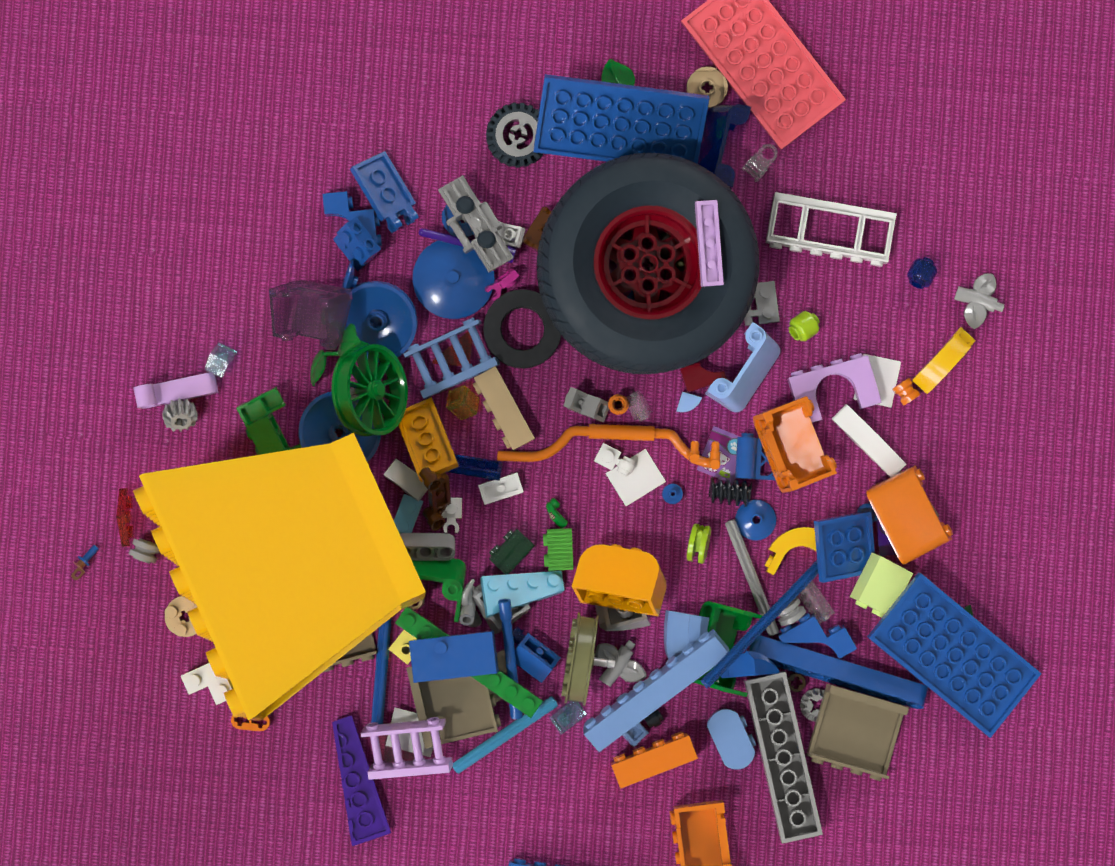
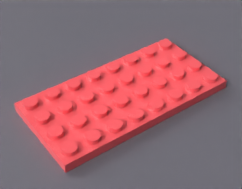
(764, 65)

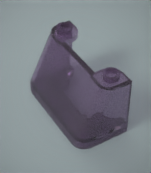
(310, 311)

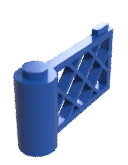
(749, 458)

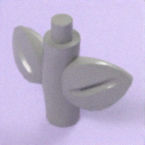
(979, 300)
(468, 613)
(624, 667)

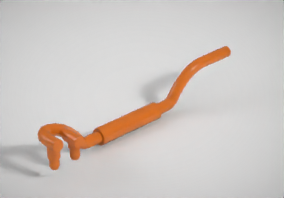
(619, 432)

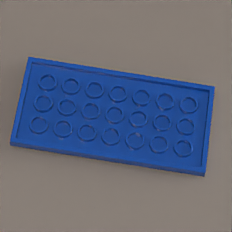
(617, 120)
(954, 655)

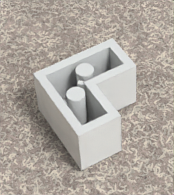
(205, 677)

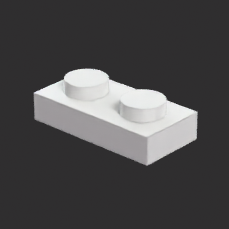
(502, 489)

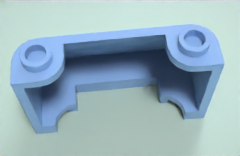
(737, 394)

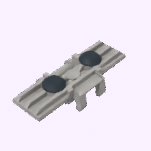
(481, 220)

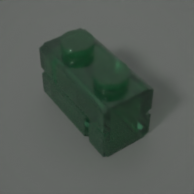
(511, 551)

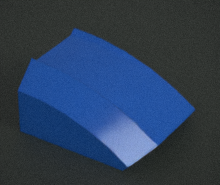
(750, 664)

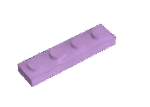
(709, 243)

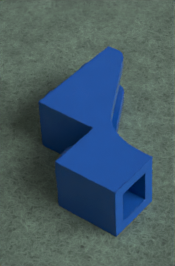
(340, 204)
(810, 631)

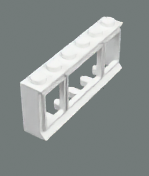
(835, 252)

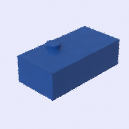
(453, 656)

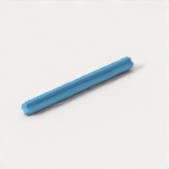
(503, 736)

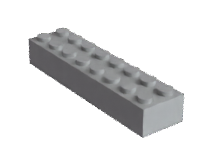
(783, 757)

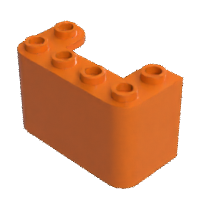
(700, 834)

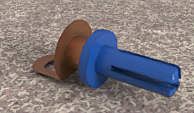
(84, 561)

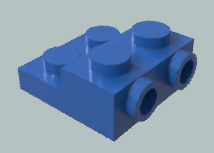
(356, 243)

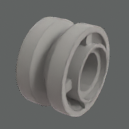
(144, 551)
(791, 613)

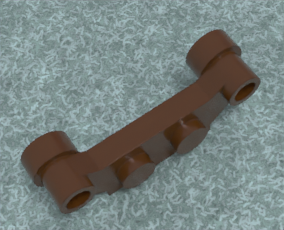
(439, 497)

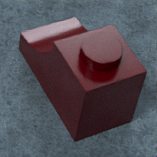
(696, 377)

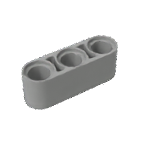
(429, 546)

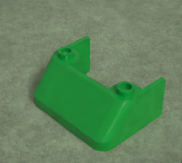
(449, 572)
(726, 622)

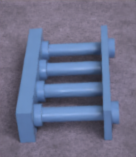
(467, 369)

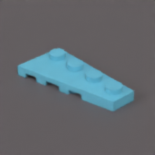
(519, 589)

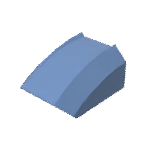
(682, 630)

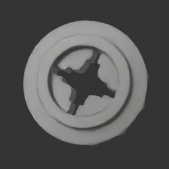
(806, 705)

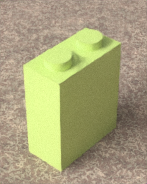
(880, 584)

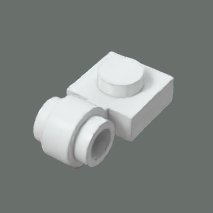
(609, 457)

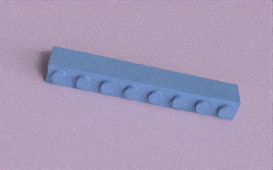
(655, 690)

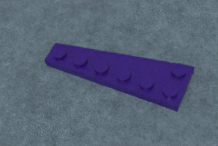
(362, 801)

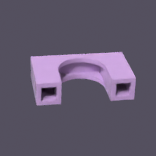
(856, 371)

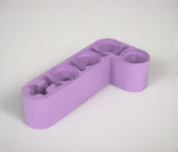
(184, 388)

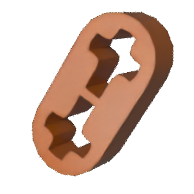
(249, 725)

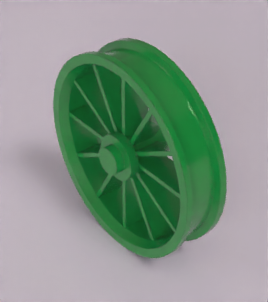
(369, 390)

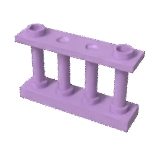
(400, 767)

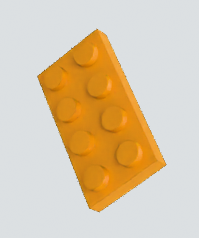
(427, 438)

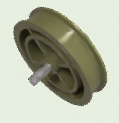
(581, 659)

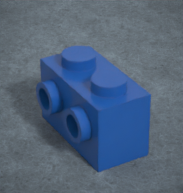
(535, 658)

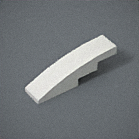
(868, 441)

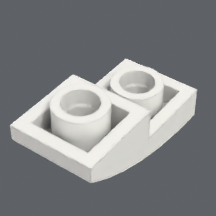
(511, 234)
(406, 479)

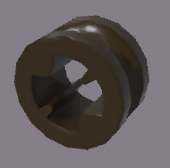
(800, 686)

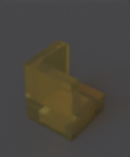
(462, 402)

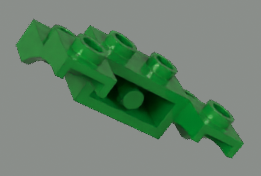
(261, 423)

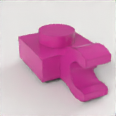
(506, 280)

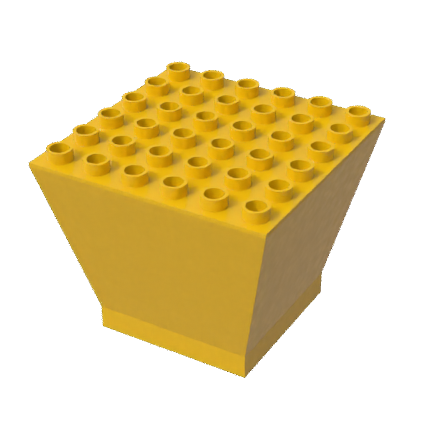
(283, 562)

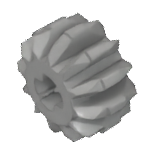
(179, 415)

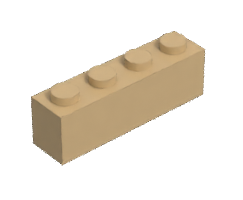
(504, 409)

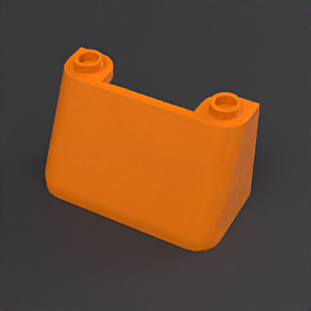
(793, 445)
(908, 515)

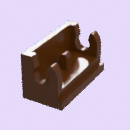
(535, 231)

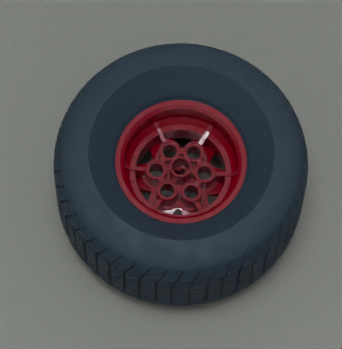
(588, 300)

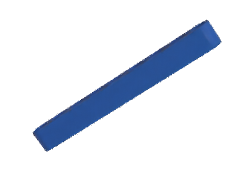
(841, 672)

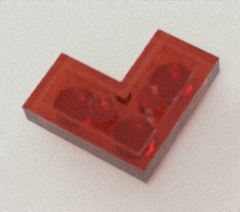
(124, 517)

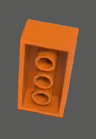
(653, 760)

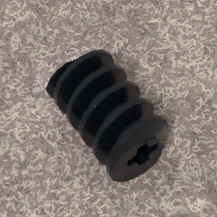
(729, 491)

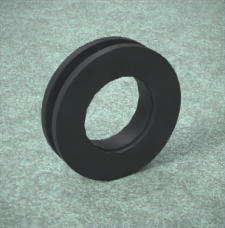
(498, 346)

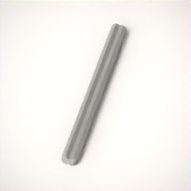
(750, 573)

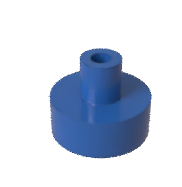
(666, 493)

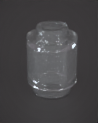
(638, 406)

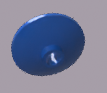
(350, 279)
(763, 528)

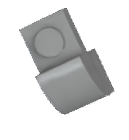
(586, 404)

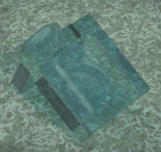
(220, 359)

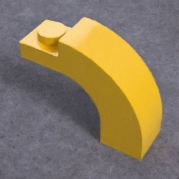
(944, 360)
(782, 544)

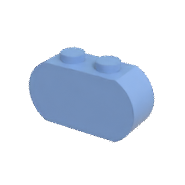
(731, 738)

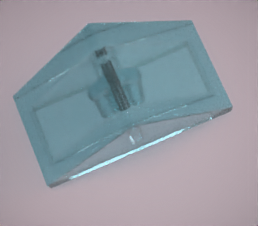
(567, 716)

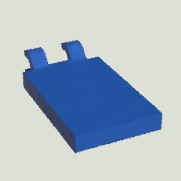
(385, 190)

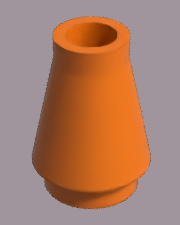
(618, 398)

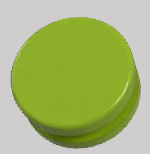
(699, 542)

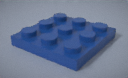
(843, 545)

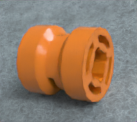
(906, 391)

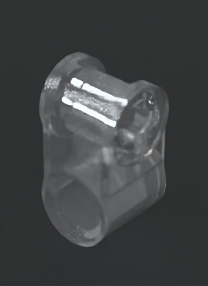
(759, 163)

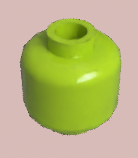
(804, 326)

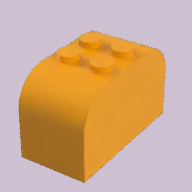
(620, 579)

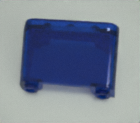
(717, 125)

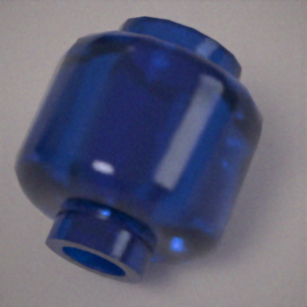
(922, 273)

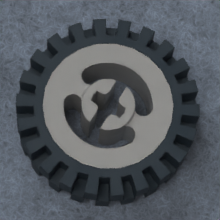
(509, 153)

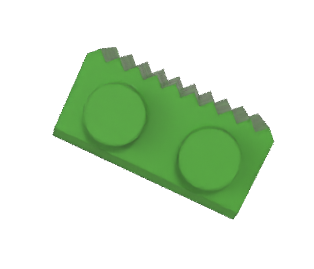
(559, 549)

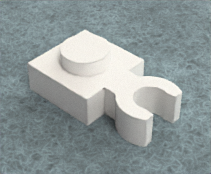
(452, 512)

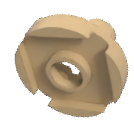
(715, 79)
(173, 615)

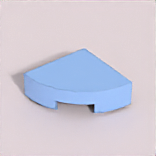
(688, 402)

